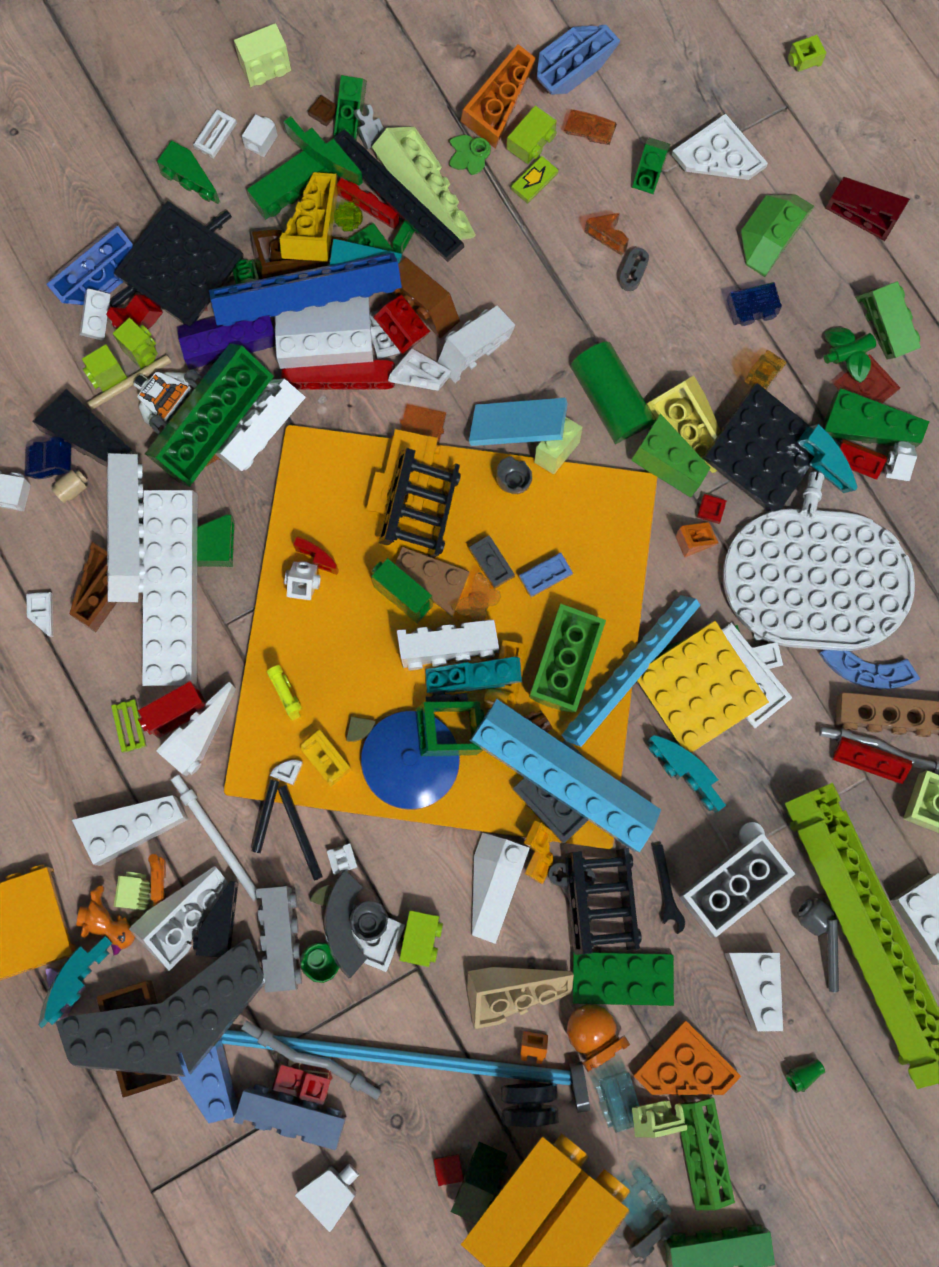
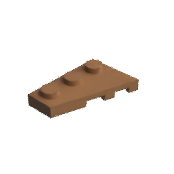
(436, 577)

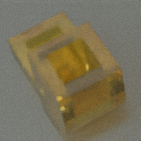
(765, 370)

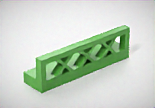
(701, 1156)

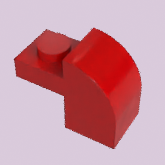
(139, 309)

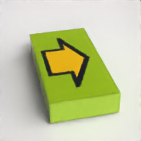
(534, 179)

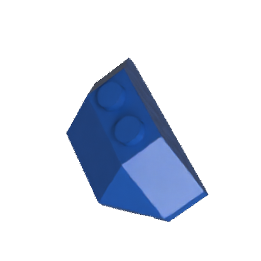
(92, 268)

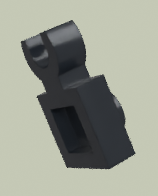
(441, 697)

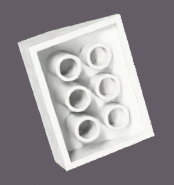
(325, 335)

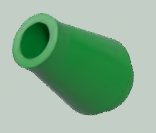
(804, 1076)

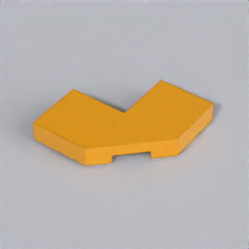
(542, 860)

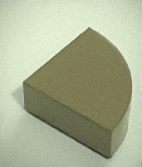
(359, 729)
(321, 896)

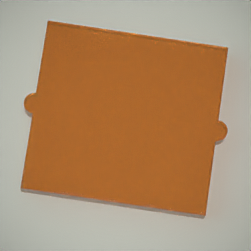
(423, 421)

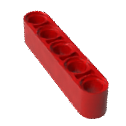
(342, 376)

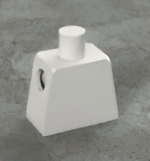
(329, 1194)

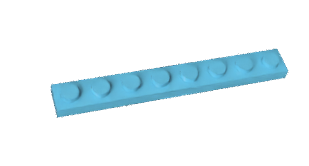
(630, 670)

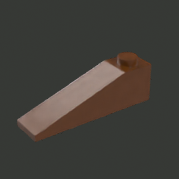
(269, 259)

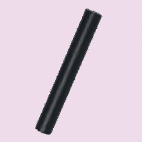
(265, 816)

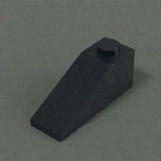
(217, 930)

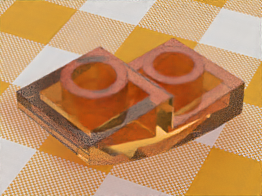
(593, 127)

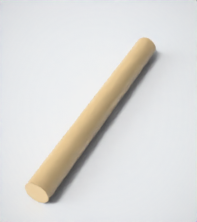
(128, 382)

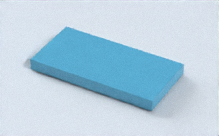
(518, 422)

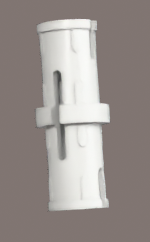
(812, 495)

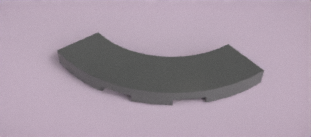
(338, 927)

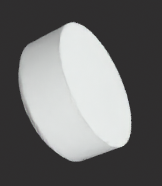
(749, 831)

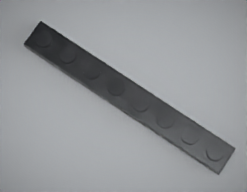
(401, 199)

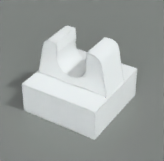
(342, 859)

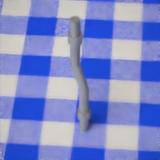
(876, 743)
(356, 1081)

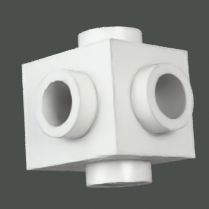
(302, 580)

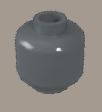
(814, 916)

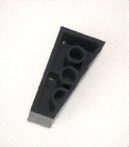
(81, 428)

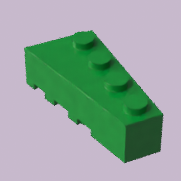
(871, 422)
(723, 1249)

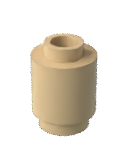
(70, 486)

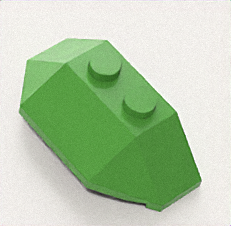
(772, 229)

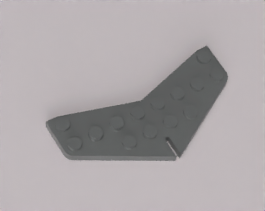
(186, 1022)

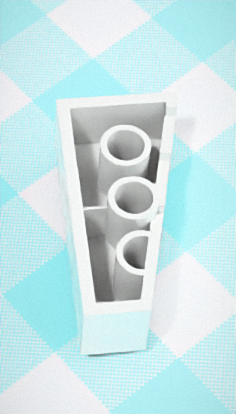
(260, 424)

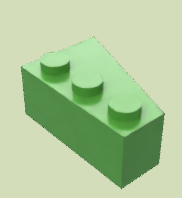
(892, 320)
(671, 458)

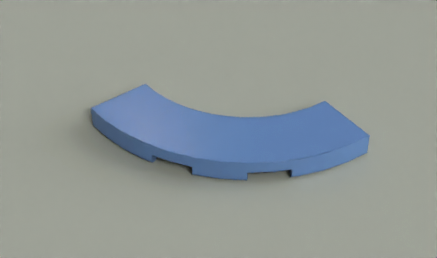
(870, 675)

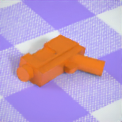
(158, 873)

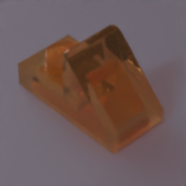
(603, 230)

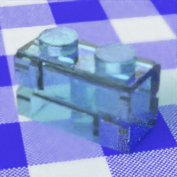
(619, 1099)

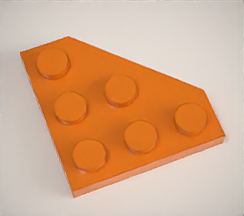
(686, 1066)

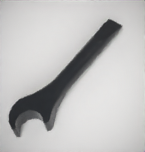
(671, 910)

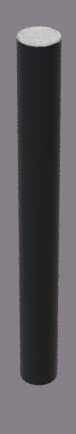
(300, 833)

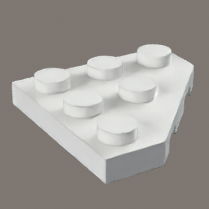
(720, 152)

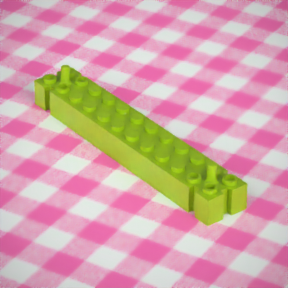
(871, 929)

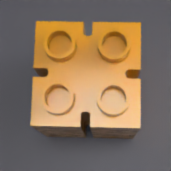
(549, 1212)

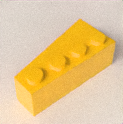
(311, 226)

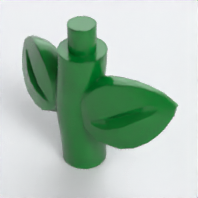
(850, 350)

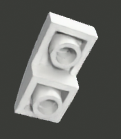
(381, 342)

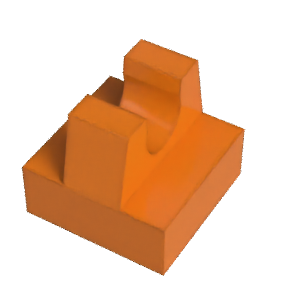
(534, 1045)

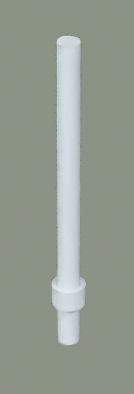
(189, 798)

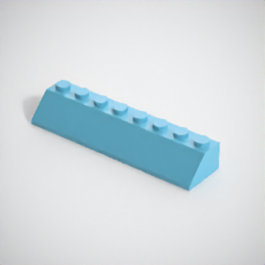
(566, 776)

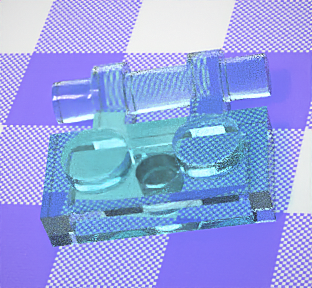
(640, 1216)

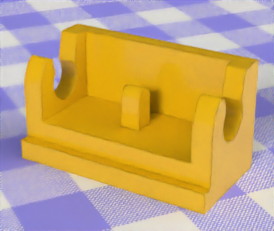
(325, 758)

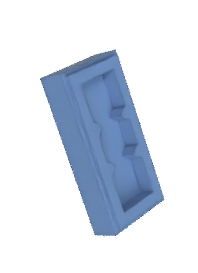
(545, 574)

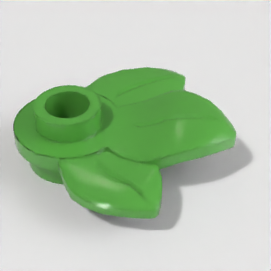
(467, 155)

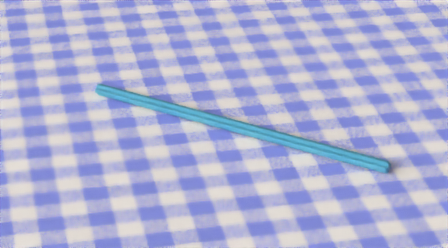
(407, 1058)

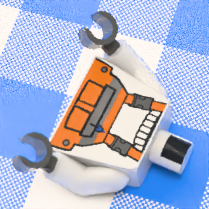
(163, 395)

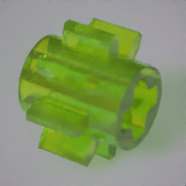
(348, 216)

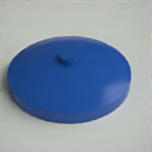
(397, 769)

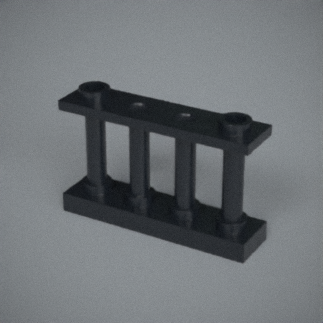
(396, 509)
(581, 913)

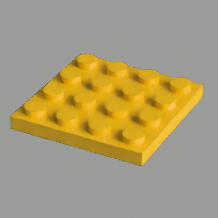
(701, 687)

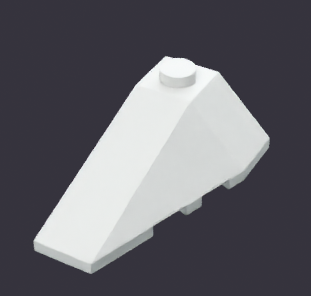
(189, 745)
(175, 920)

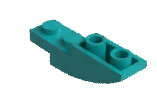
(474, 676)
(680, 762)
(69, 981)

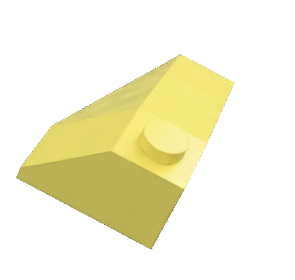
(689, 414)

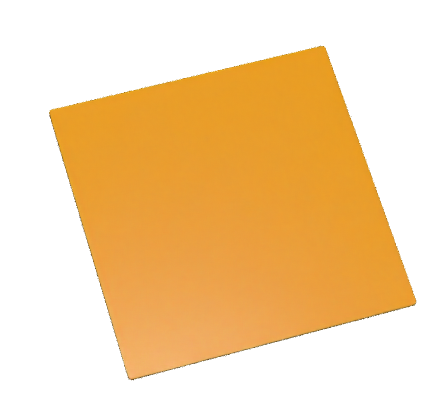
(345, 642)

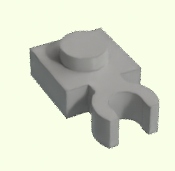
(371, 129)

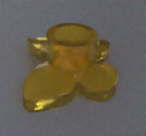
(478, 600)

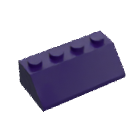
(206, 341)

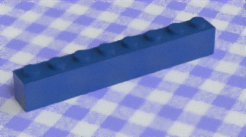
(305, 289)

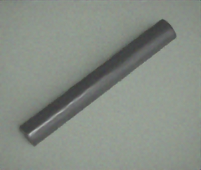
(833, 964)

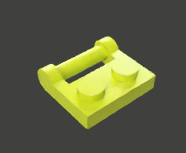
(282, 687)

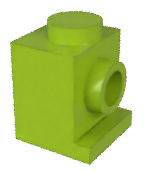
(807, 53)

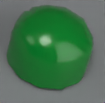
(318, 963)

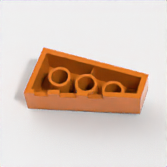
(495, 101)

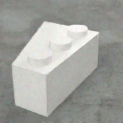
(759, 987)

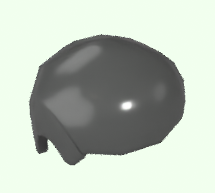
(513, 476)
(368, 920)

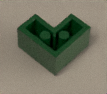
(480, 1183)

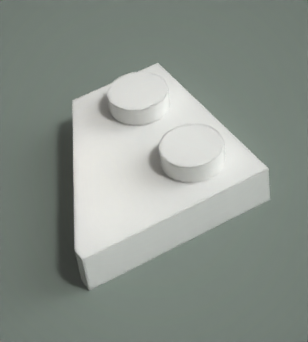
(419, 372)

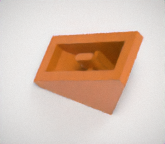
(695, 538)

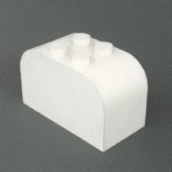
(736, 885)

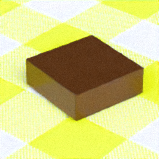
(323, 110)

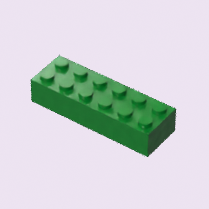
(209, 414)

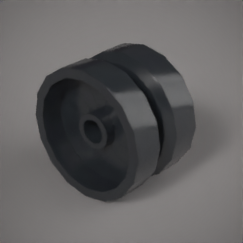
(530, 1110)

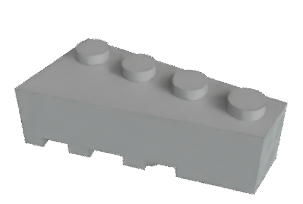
(279, 938)

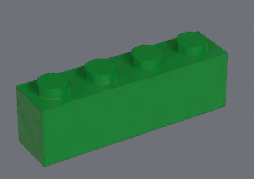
(284, 185)

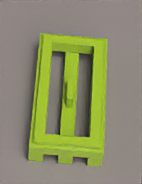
(124, 707)

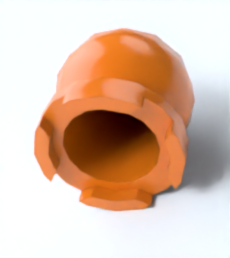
(593, 1033)

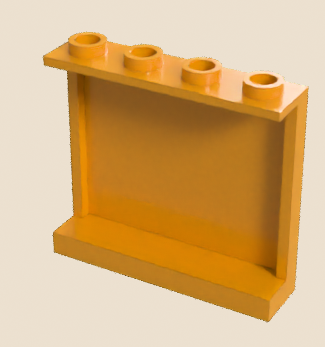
(31, 923)

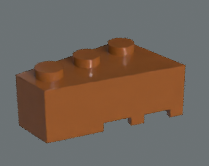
(427, 298)
(91, 598)

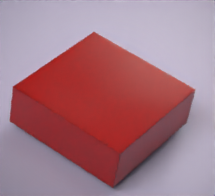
(711, 508)
(448, 1170)

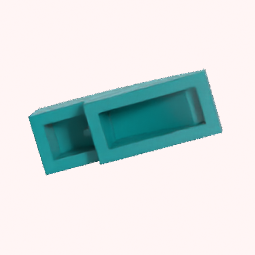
(828, 458)

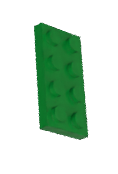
(623, 979)

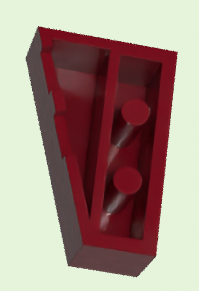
(867, 206)

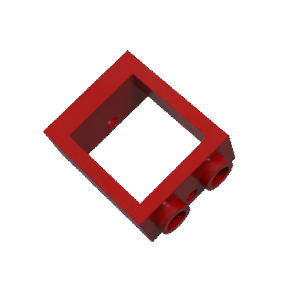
(171, 710)

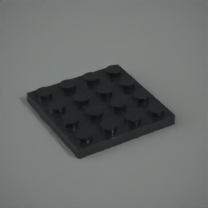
(178, 264)
(761, 449)

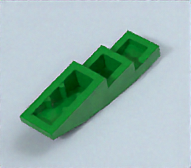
(327, 154)

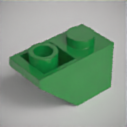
(651, 165)

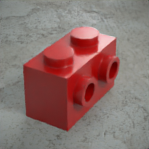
(401, 324)

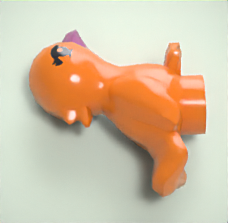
(98, 921)

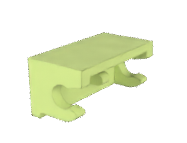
(657, 1120)

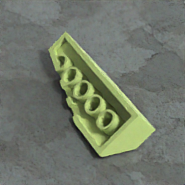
(417, 168)

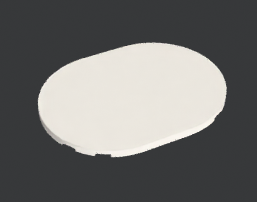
(818, 580)

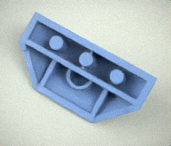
(575, 57)

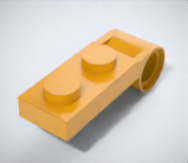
(508, 693)

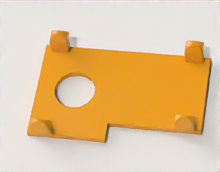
(424, 448)

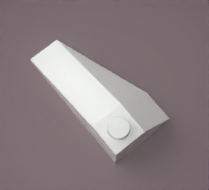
(494, 882)

